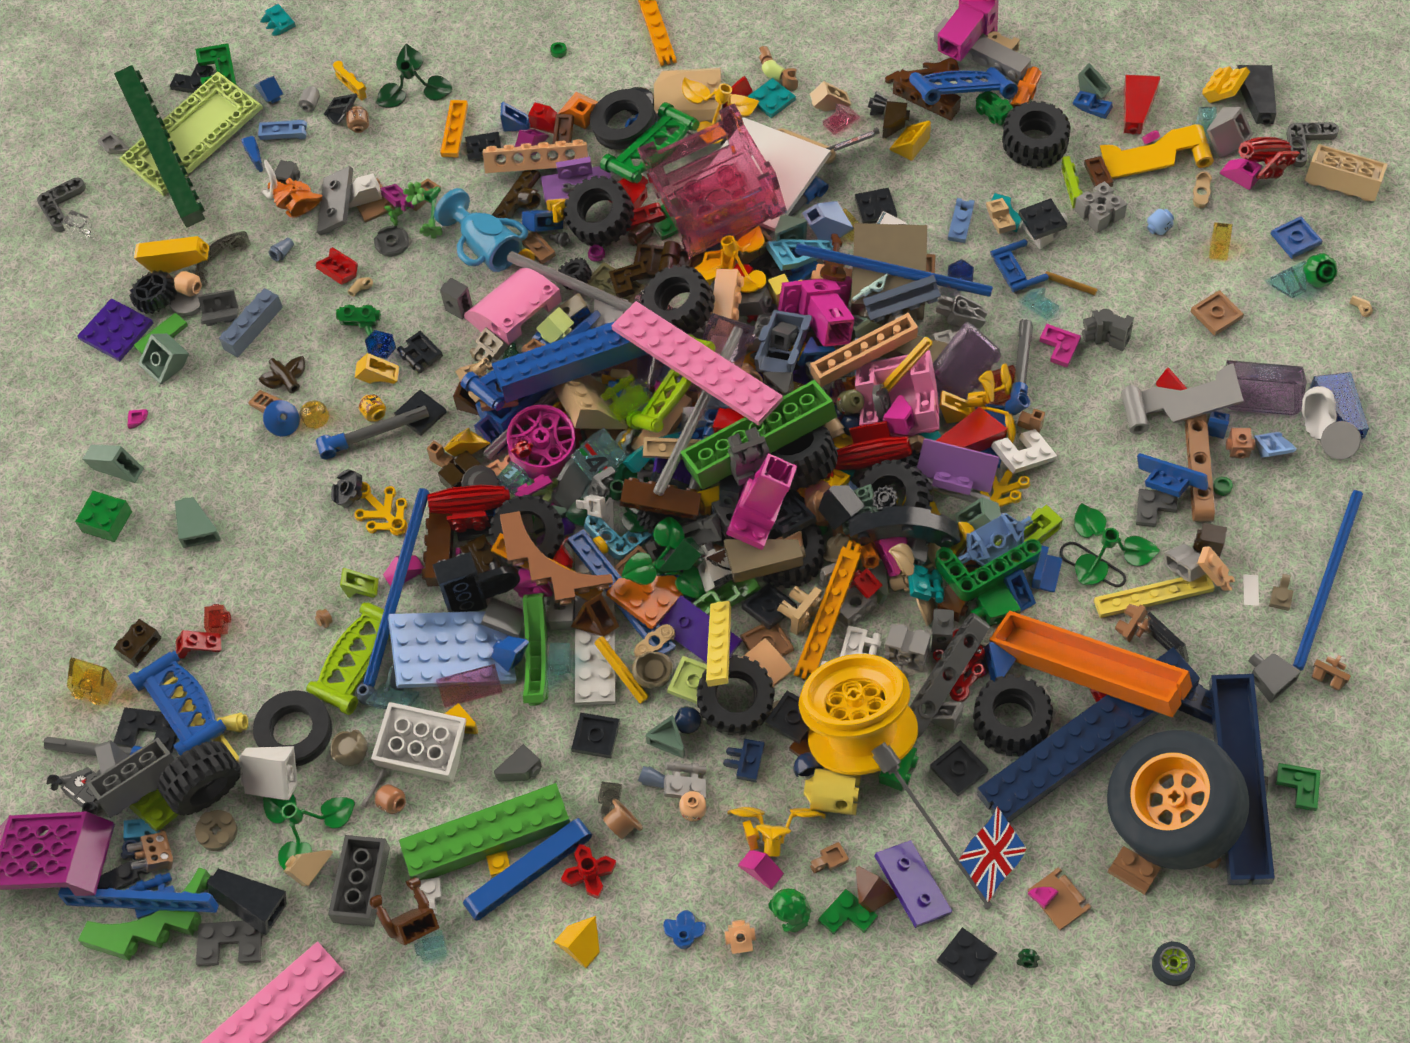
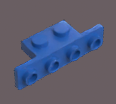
(1169, 476)

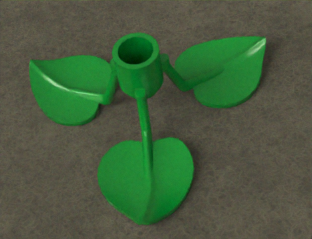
(1088, 567)
(644, 571)
(335, 814)

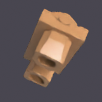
(1137, 615)
(1339, 676)

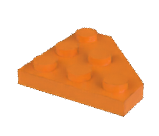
(646, 602)

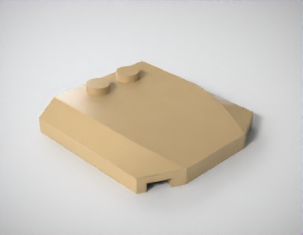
(669, 89)

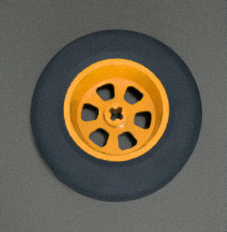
(1215, 822)

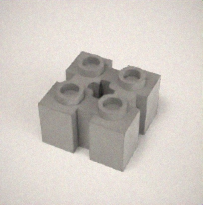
(1100, 207)
(907, 647)

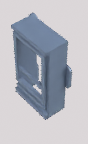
(769, 364)

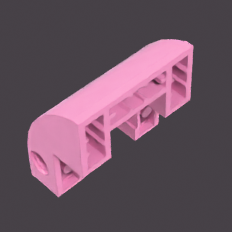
(514, 304)
(916, 387)

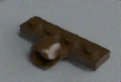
(520, 195)

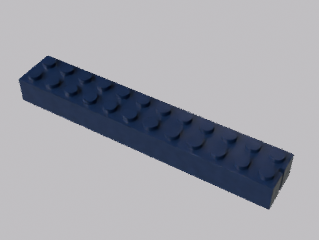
(1069, 750)

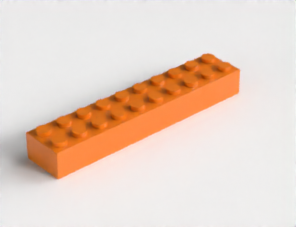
(1093, 663)

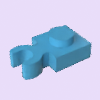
(136, 828)

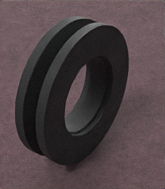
(614, 103)
(287, 703)

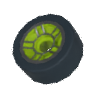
(1177, 953)

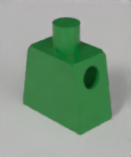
(995, 604)

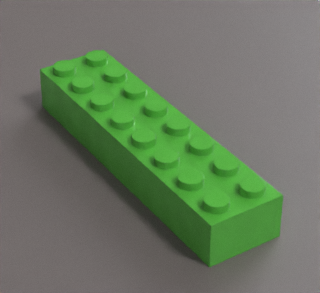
(792, 418)
(484, 833)

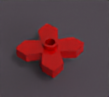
(588, 871)

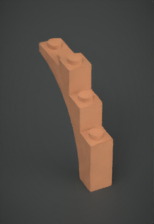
(564, 582)

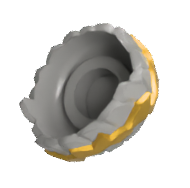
(625, 439)

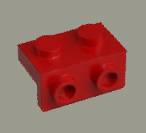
(338, 266)

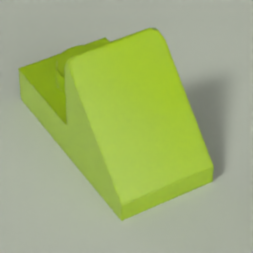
(357, 582)

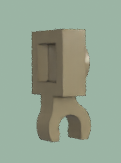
(1281, 596)

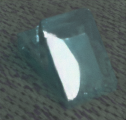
(1039, 304)

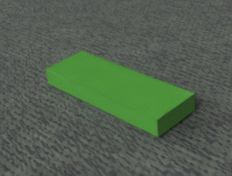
(171, 326)

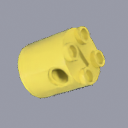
(832, 792)

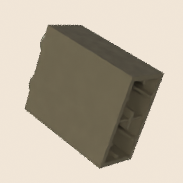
(890, 244)

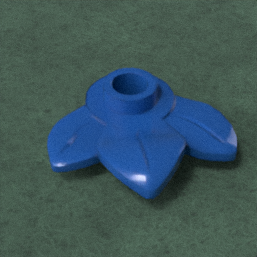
(684, 926)

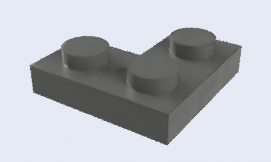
(1152, 501)

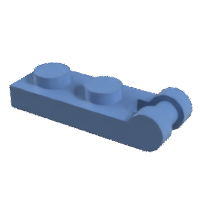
(282, 130)
(961, 221)

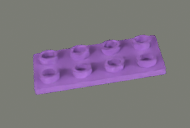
(569, 172)
(957, 467)

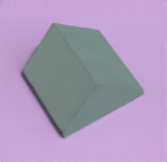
(791, 228)

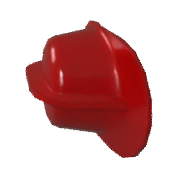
(563, 556)

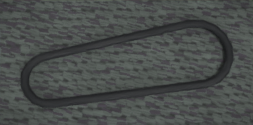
(1073, 564)

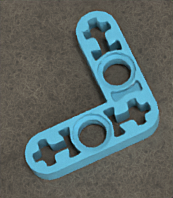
(616, 541)

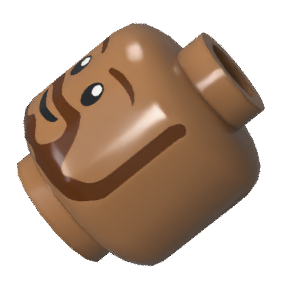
(357, 119)

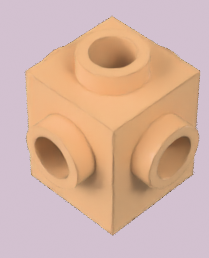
(743, 944)

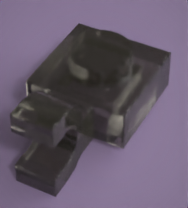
(607, 793)

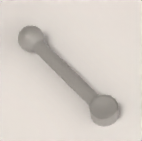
(383, 773)

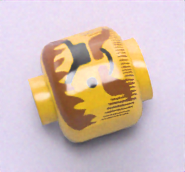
(372, 408)

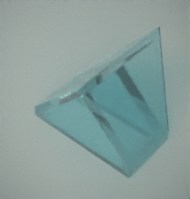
(1290, 281)

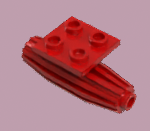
(1272, 151)
(870, 446)
(467, 505)

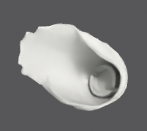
(1318, 410)

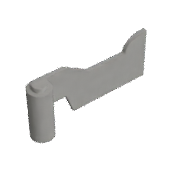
(1181, 404)

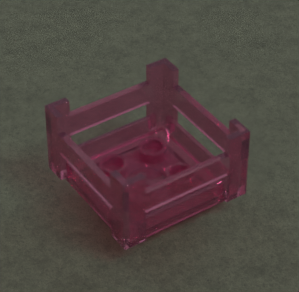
(719, 191)

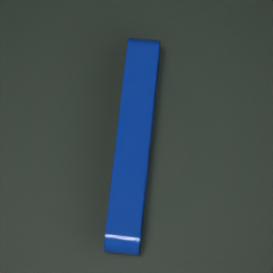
(527, 869)

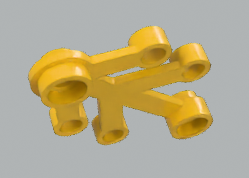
(1002, 487)
(383, 512)

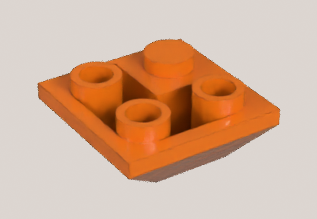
(581, 108)

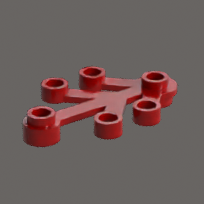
(961, 684)

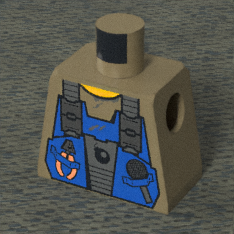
(576, 309)

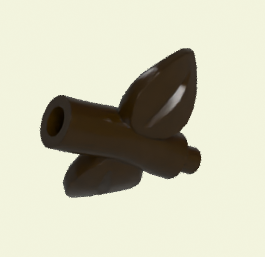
(284, 374)

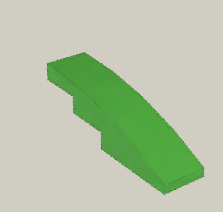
(730, 592)

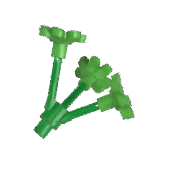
(415, 195)

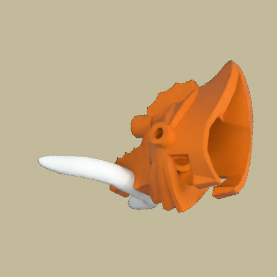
(293, 196)

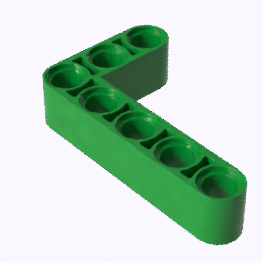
(987, 571)

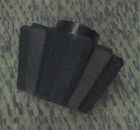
(877, 104)
(885, 498)

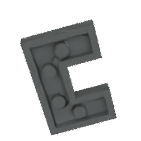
(231, 932)

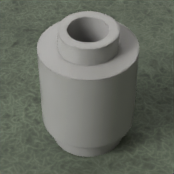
(309, 99)

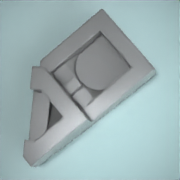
(112, 144)

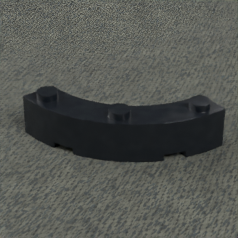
(904, 522)

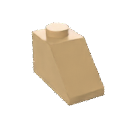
(827, 96)
(306, 866)

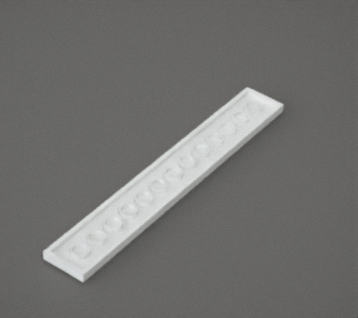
(593, 673)

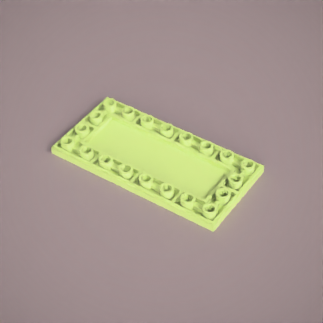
(196, 128)

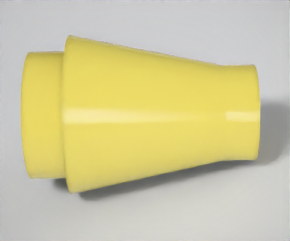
(235, 722)

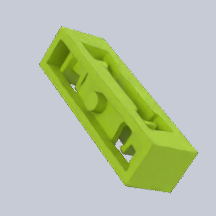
(1047, 525)

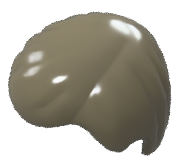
(652, 669)
(348, 748)

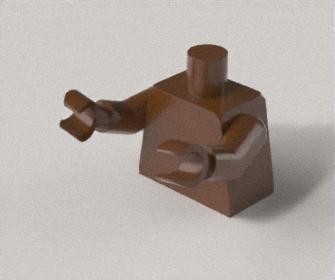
(412, 923)

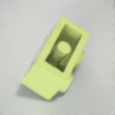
(555, 326)

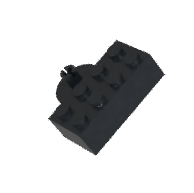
(466, 589)

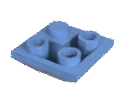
(827, 219)

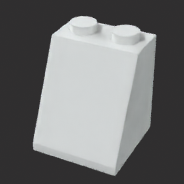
(269, 771)

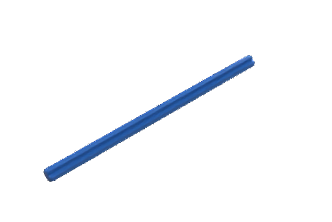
(892, 269)
(1327, 581)
(396, 587)

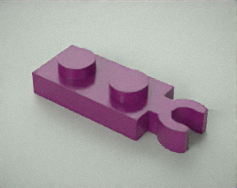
(396, 197)

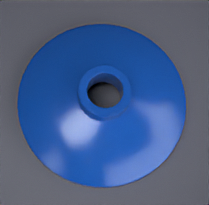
(275, 424)

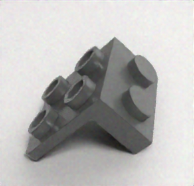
(218, 307)

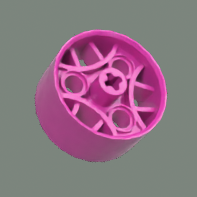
(543, 439)

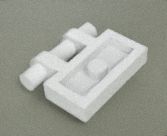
(856, 640)

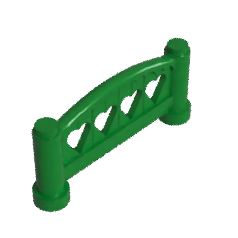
(669, 118)

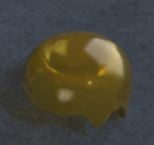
(314, 414)

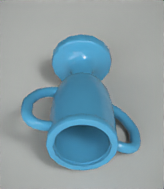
(480, 231)

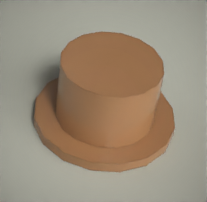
(621, 820)

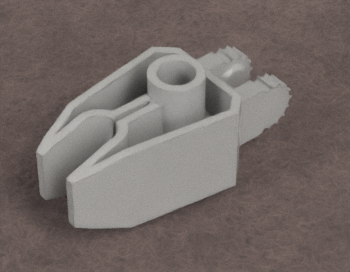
(961, 310)

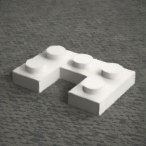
(1036, 454)

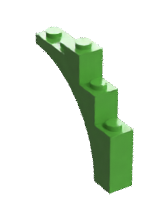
(536, 663)
(123, 938)

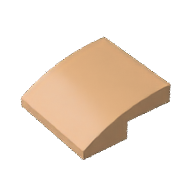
(771, 660)

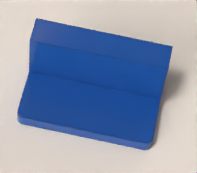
(1046, 571)

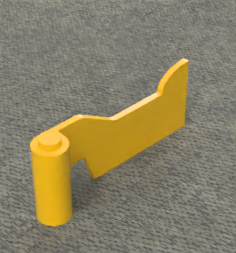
(1159, 154)

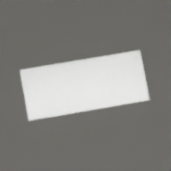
(1251, 589)

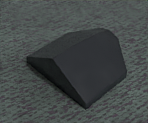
(339, 107)
(839, 505)

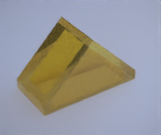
(1220, 241)

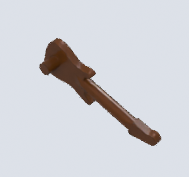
(946, 65)
(832, 270)

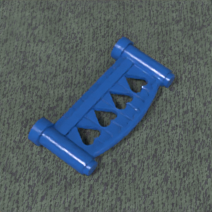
(932, 92)
(486, 385)
(152, 679)

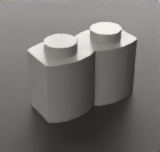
(1184, 562)

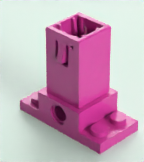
(967, 26)
(826, 304)
(761, 501)

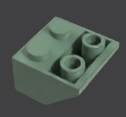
(979, 514)

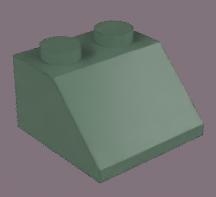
(162, 357)

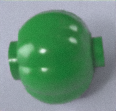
(1320, 270)

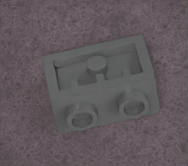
(601, 482)

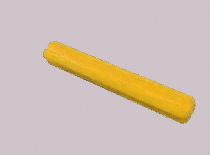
(907, 363)
(621, 669)

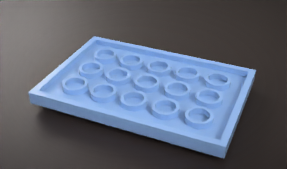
(441, 645)

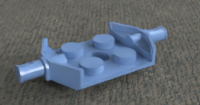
(980, 542)

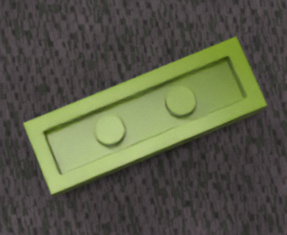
(1071, 180)

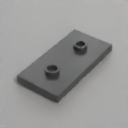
(335, 200)

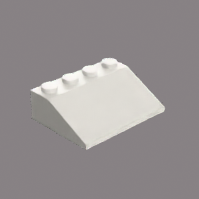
(419, 742)

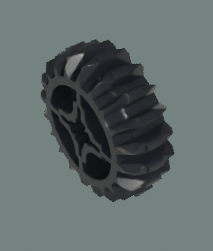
(153, 292)

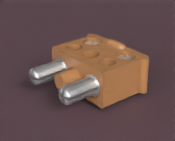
(154, 851)

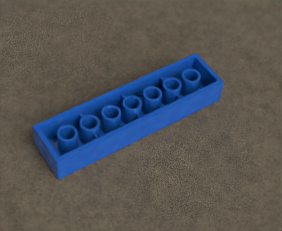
(563, 361)

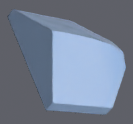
(1273, 444)

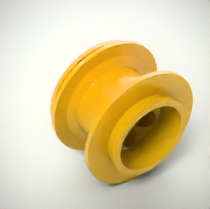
(853, 709)

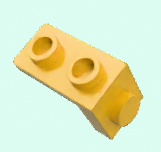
(556, 207)

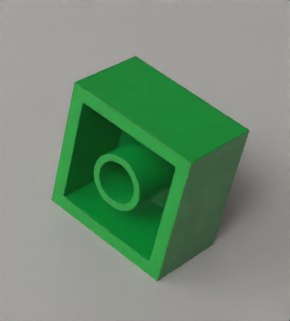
(103, 516)

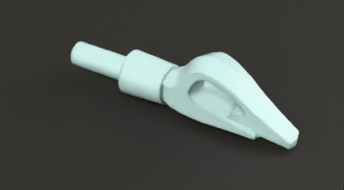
(872, 287)

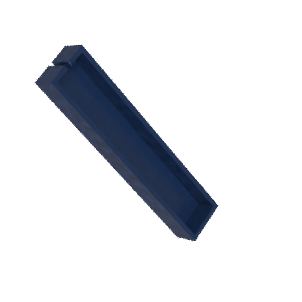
(1239, 736)

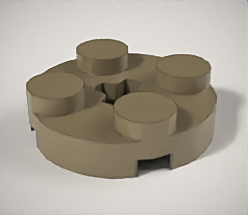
(209, 821)

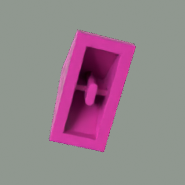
(414, 569)
(761, 868)

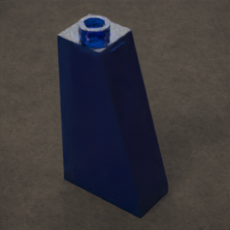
(1347, 400)

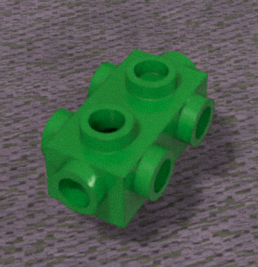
(993, 107)
(363, 316)

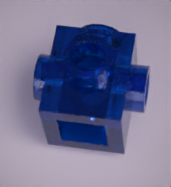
(961, 270)
(380, 344)

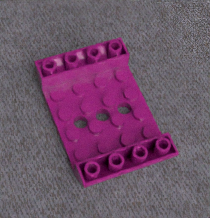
(70, 854)

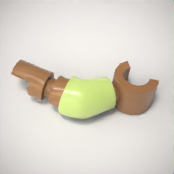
(775, 71)

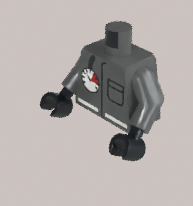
(76, 789)

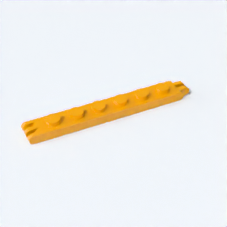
(657, 31)
(829, 610)

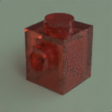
(216, 619)

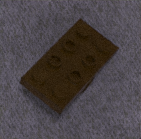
(660, 257)

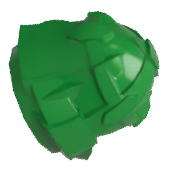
(791, 907)

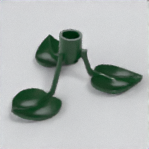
(407, 62)
(629, 519)

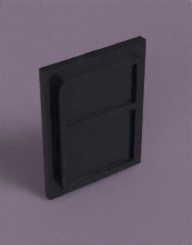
(1166, 637)

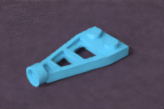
(784, 257)

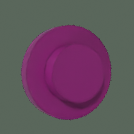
(596, 253)

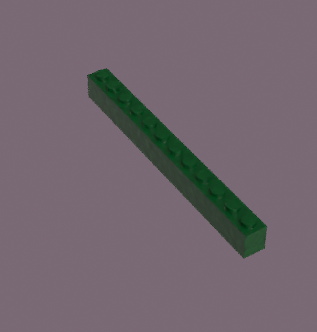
(160, 147)

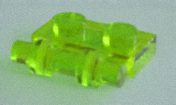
(629, 402)

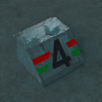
(598, 454)

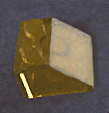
(90, 682)

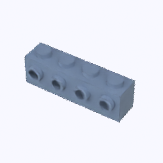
(250, 322)

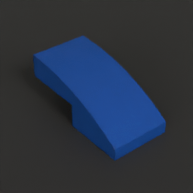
(1087, 102)

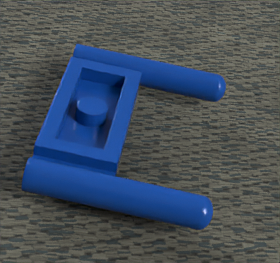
(1011, 269)

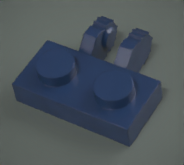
(749, 762)

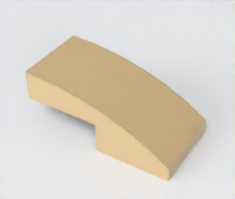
(1000, 216)

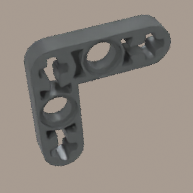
(1303, 135)
(54, 200)

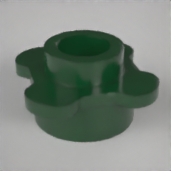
(1028, 958)

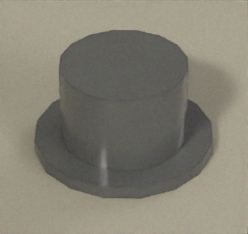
(479, 476)

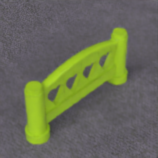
(649, 418)
(340, 693)

